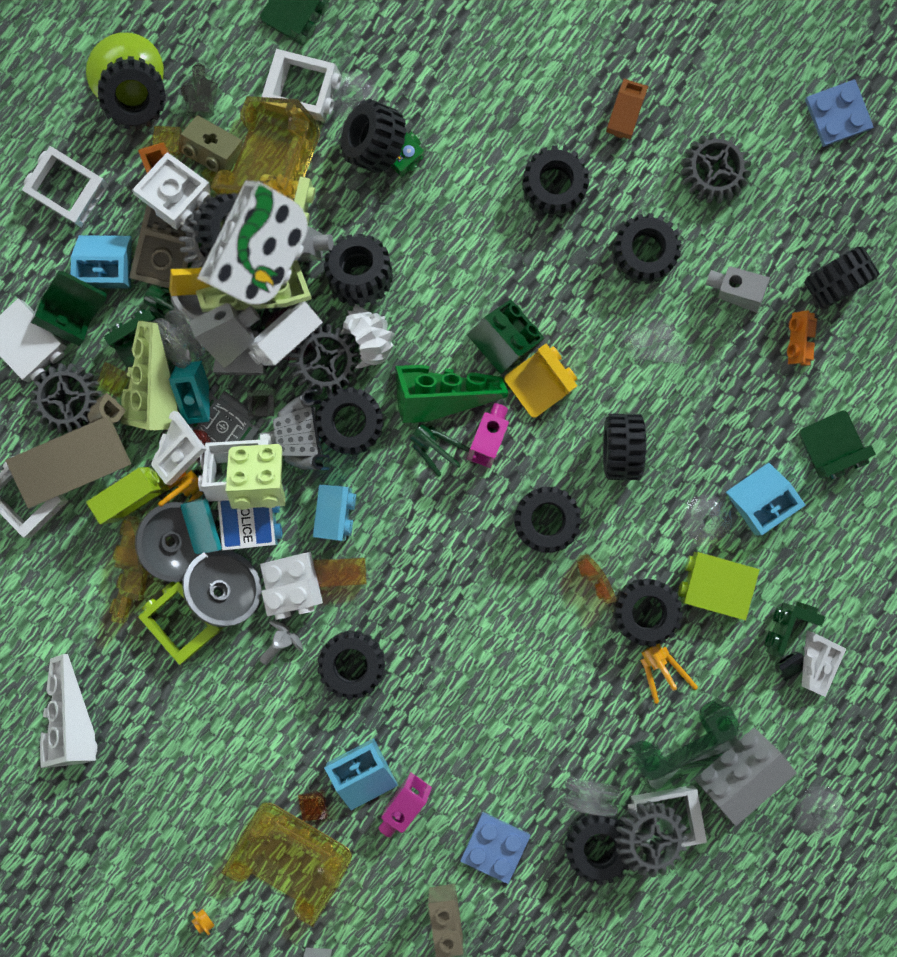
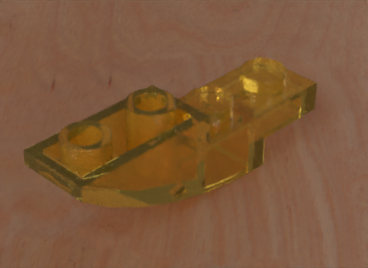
(134, 579)

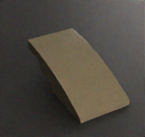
(158, 250)
(68, 462)

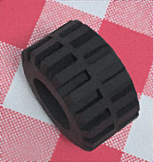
(125, 114)
(373, 136)
(563, 161)
(210, 219)
(662, 233)
(353, 253)
(841, 277)
(329, 410)
(624, 447)
(569, 511)
(670, 612)
(351, 688)
(578, 836)

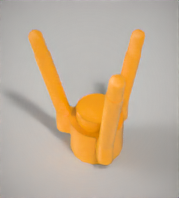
(187, 484)
(655, 657)

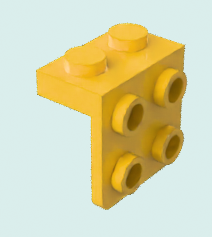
(541, 381)

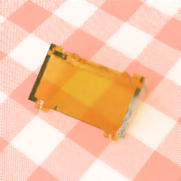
(275, 148)
(290, 859)

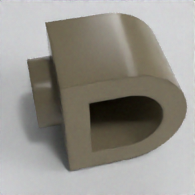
(105, 407)

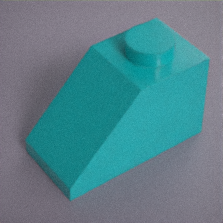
(191, 392)

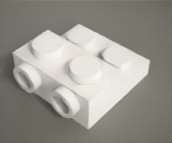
(173, 191)
(290, 585)

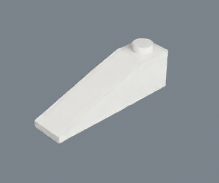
(70, 731)

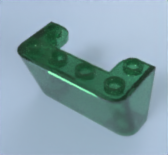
(660, 771)

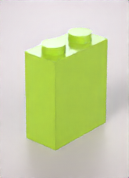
(718, 585)

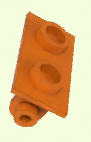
(801, 326)

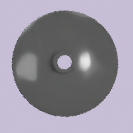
(155, 556)
(232, 577)

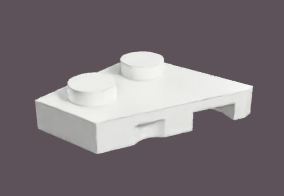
(176, 450)
(820, 663)

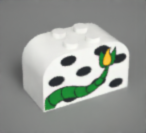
(256, 245)

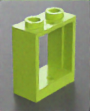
(127, 495)
(194, 645)

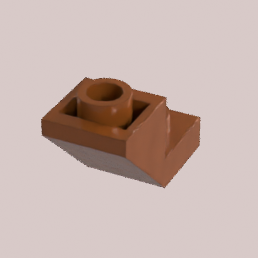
(627, 109)

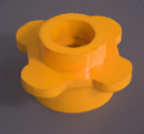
(202, 922)

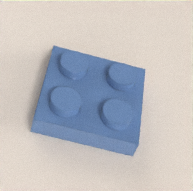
(839, 113)
(495, 847)

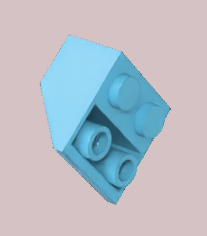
(102, 261)
(765, 499)
(333, 512)
(360, 774)

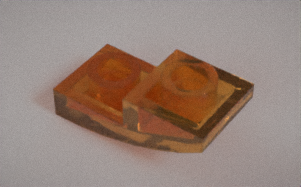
(340, 571)
(592, 571)

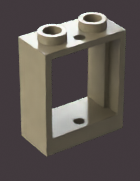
(445, 921)

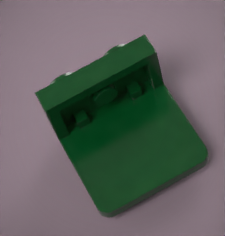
(294, 17)
(68, 307)
(122, 336)
(835, 445)
(785, 619)

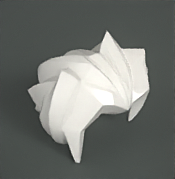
(370, 334)

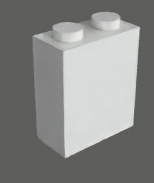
(25, 345)

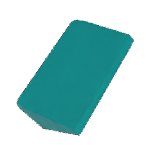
(201, 526)

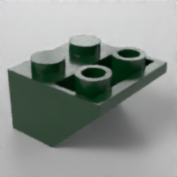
(505, 336)

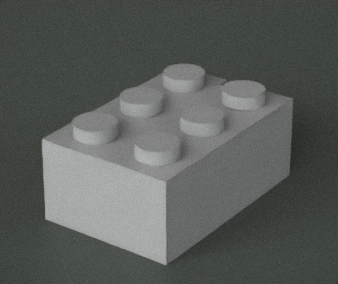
(745, 776)

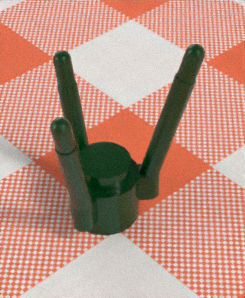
(158, 300)
(424, 439)

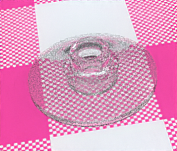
(355, 82)
(692, 520)
(812, 803)

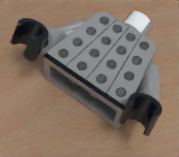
(298, 434)

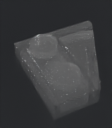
(655, 342)

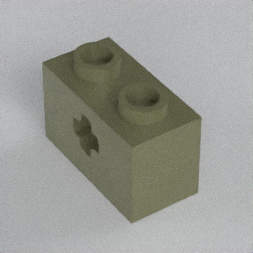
(209, 145)

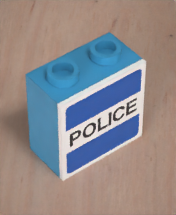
(248, 527)

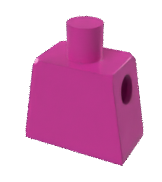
(486, 444)
(404, 805)

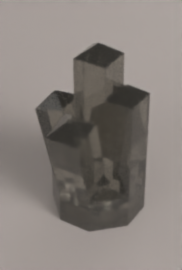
(199, 93)

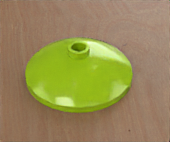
(123, 45)

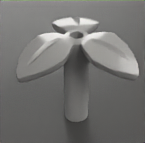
(281, 640)

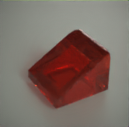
(313, 805)

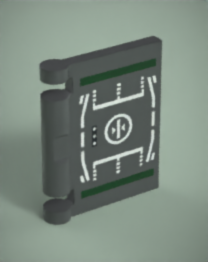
(228, 419)

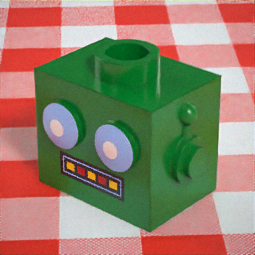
(409, 156)

